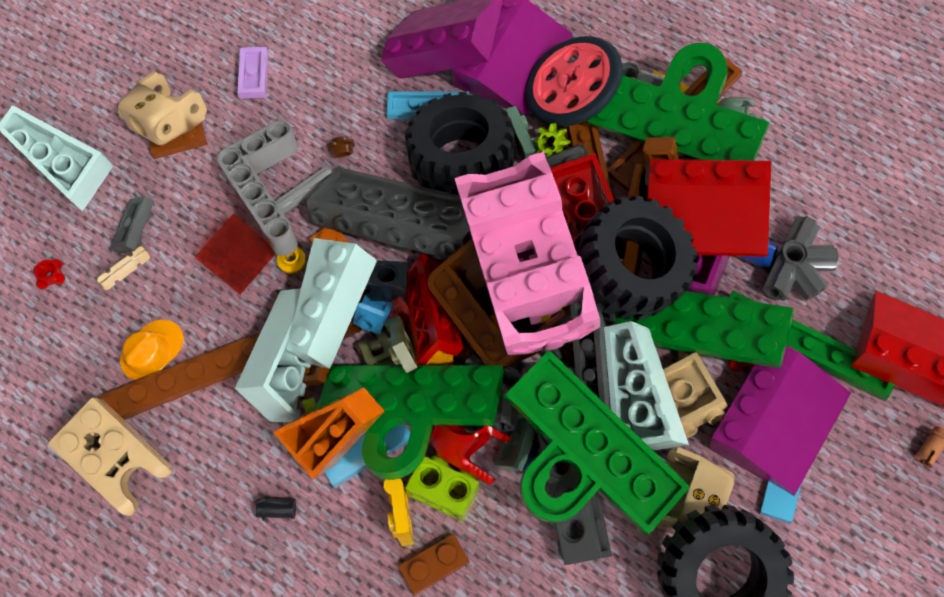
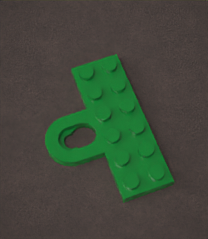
(696, 121)
(417, 399)
(596, 444)

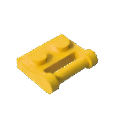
(400, 518)

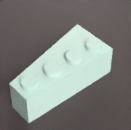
(63, 159)
(328, 299)

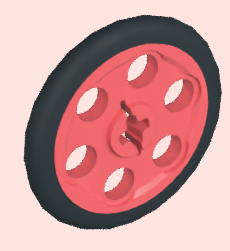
(574, 81)

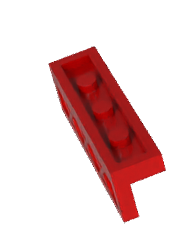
(437, 324)

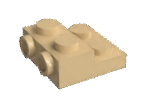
(695, 394)

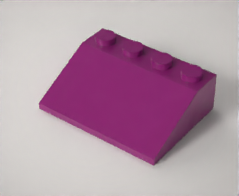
(443, 38)
(519, 42)
(780, 420)

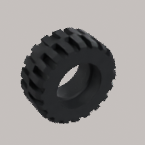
(457, 119)
(660, 237)
(717, 529)

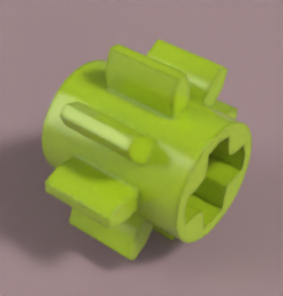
(544, 139)

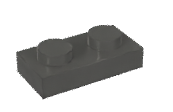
(132, 224)

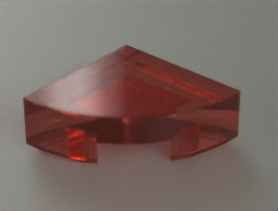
(400, 308)

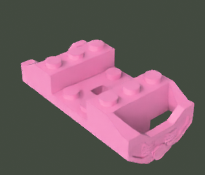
(519, 213)

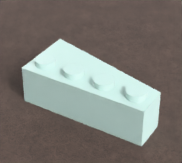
(272, 373)
(640, 387)

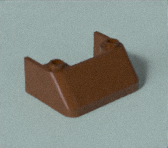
(459, 290)

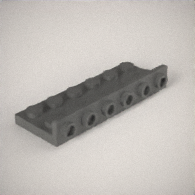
(390, 212)

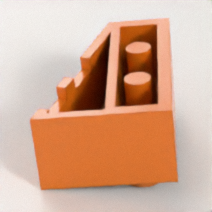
(329, 432)

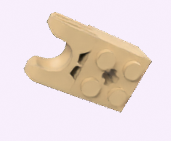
(115, 460)

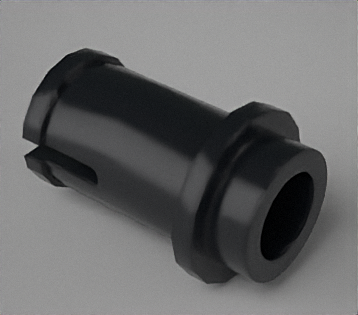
(275, 508)

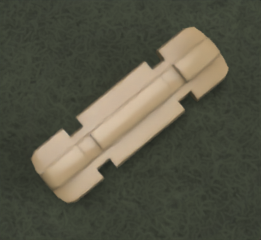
(123, 268)

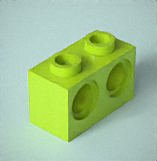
(438, 495)

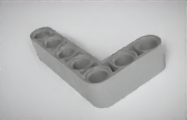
(240, 167)

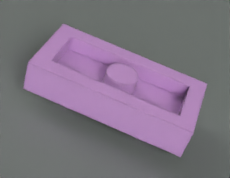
(253, 72)

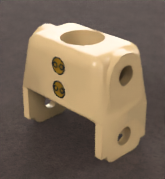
(158, 114)
(707, 484)

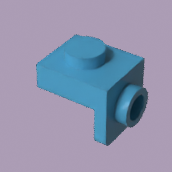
(372, 314)

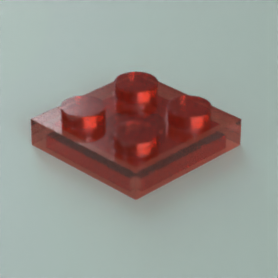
(236, 254)

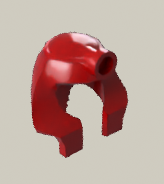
(457, 445)

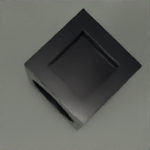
(391, 271)

